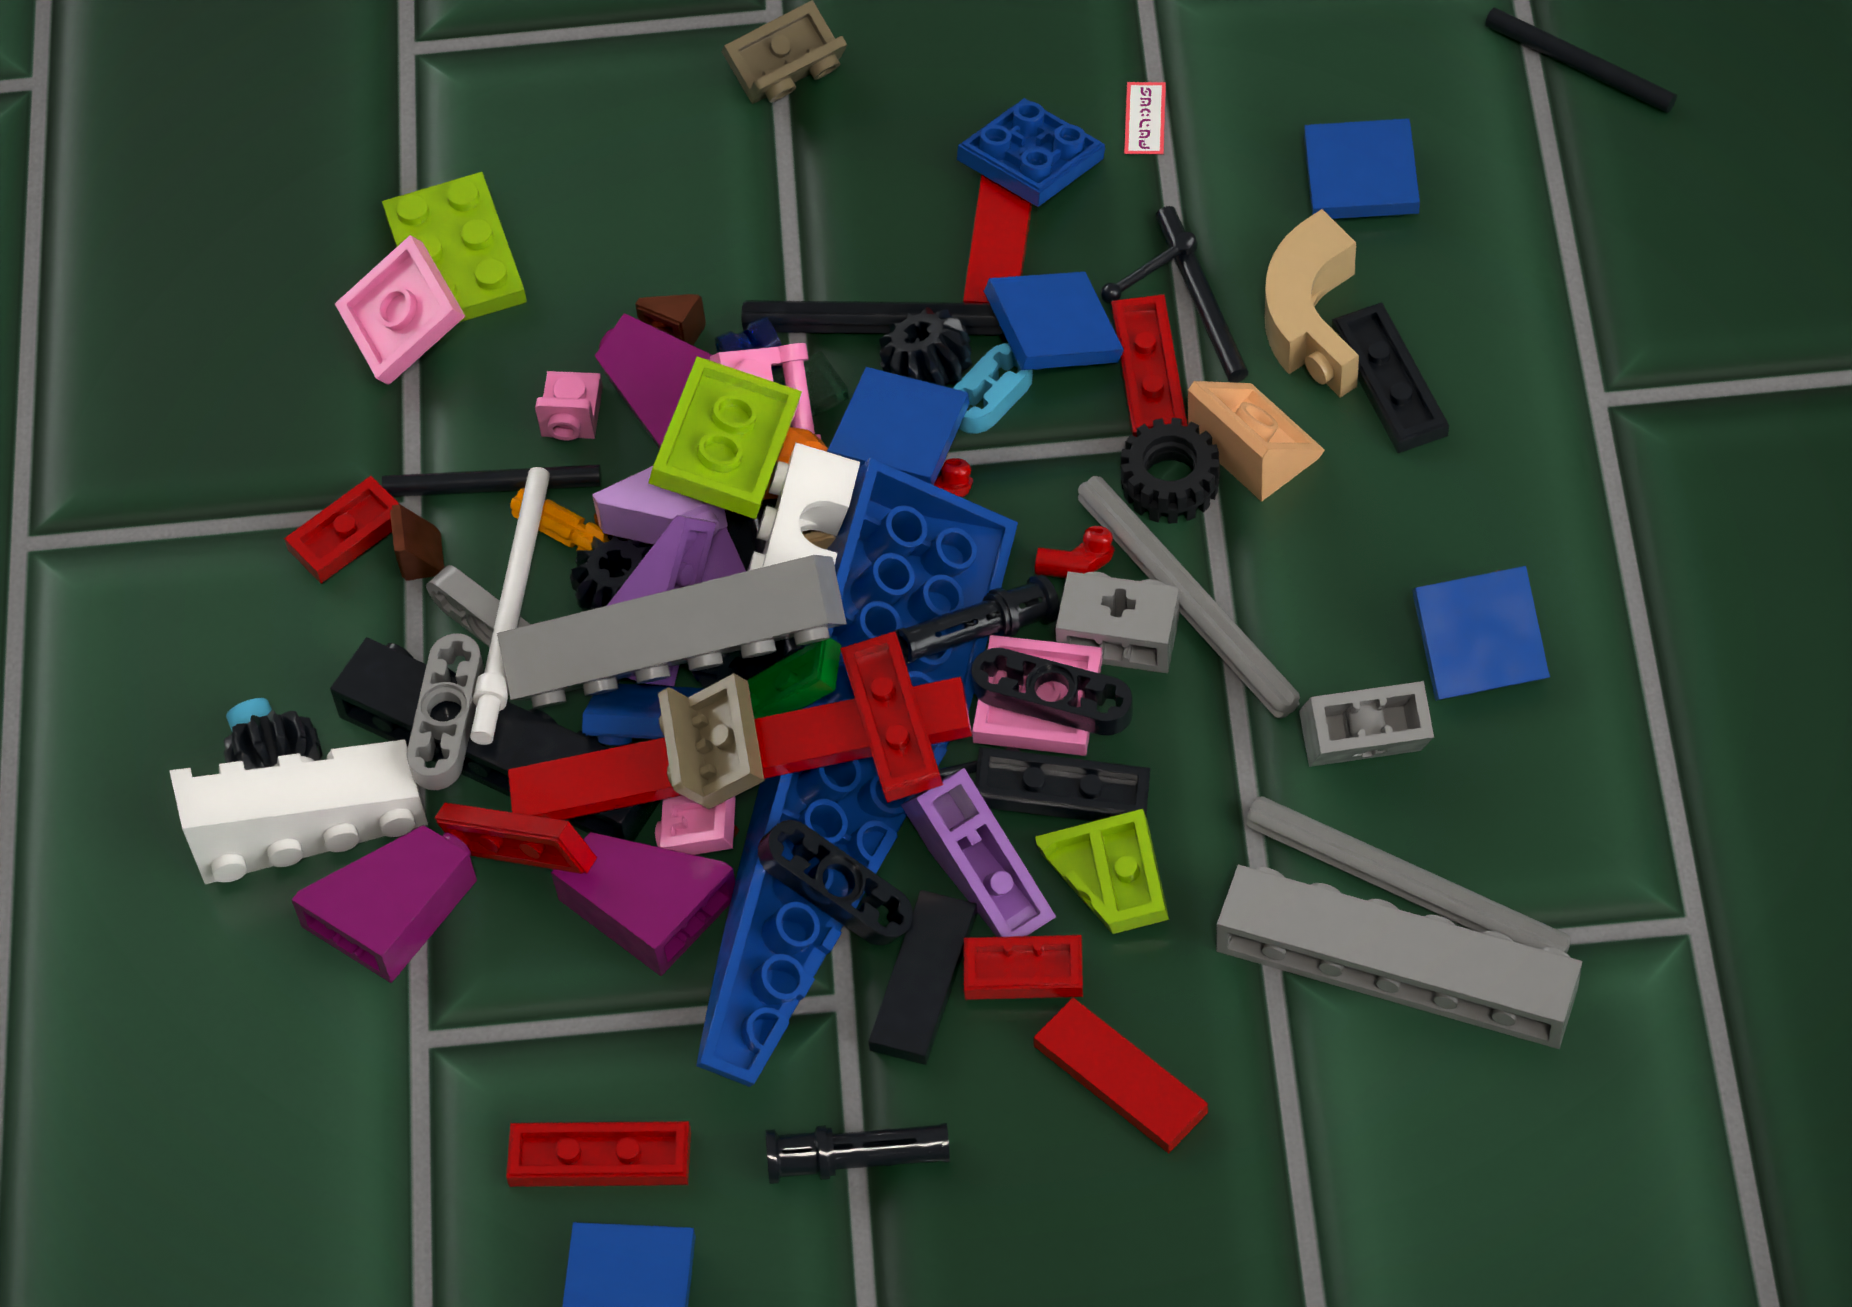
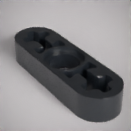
(1064, 711)
(811, 886)

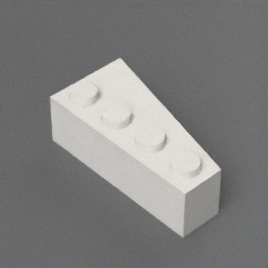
(295, 808)

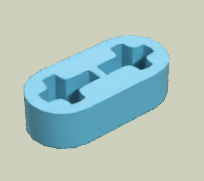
(996, 392)

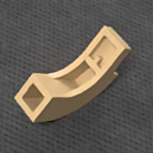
(1301, 271)

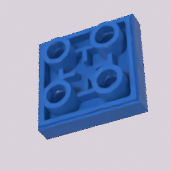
(1031, 152)
(1362, 168)
(1053, 320)
(900, 423)
(1480, 633)
(627, 713)
(629, 1266)

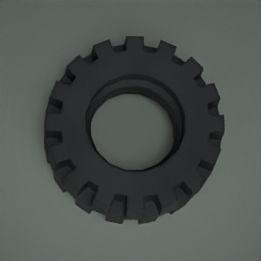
(1169, 443)

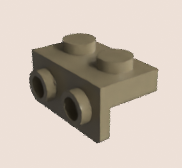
(783, 52)
(711, 741)

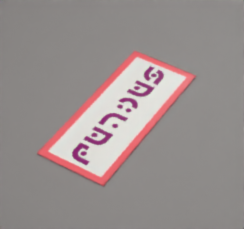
(1145, 118)

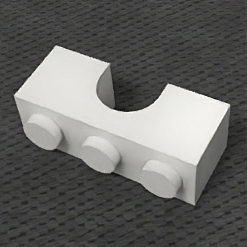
(812, 495)

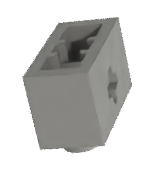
(1125, 617)
(1366, 723)

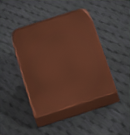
(674, 314)
(415, 544)

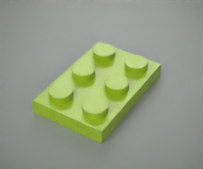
(464, 241)
(725, 437)

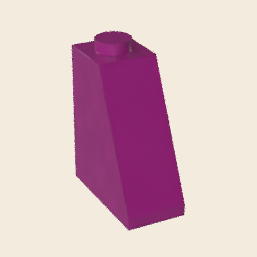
(647, 371)
(647, 897)
(389, 899)

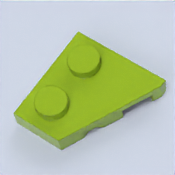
(1110, 869)

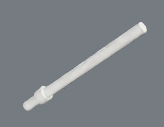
(491, 687)

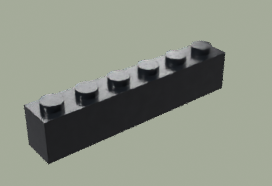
(382, 694)

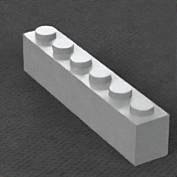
(673, 629)
(1399, 955)

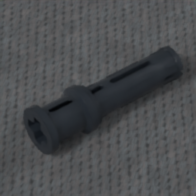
(996, 615)
(826, 1152)

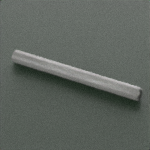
(1194, 601)
(1399, 876)

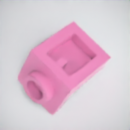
(569, 405)
(693, 828)

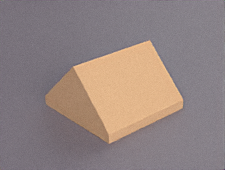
(1251, 435)

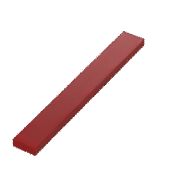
(786, 745)

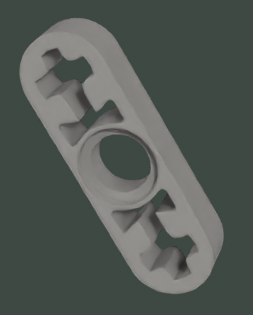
(466, 602)
(452, 733)

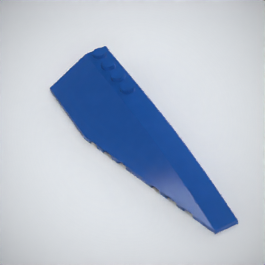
(899, 562)

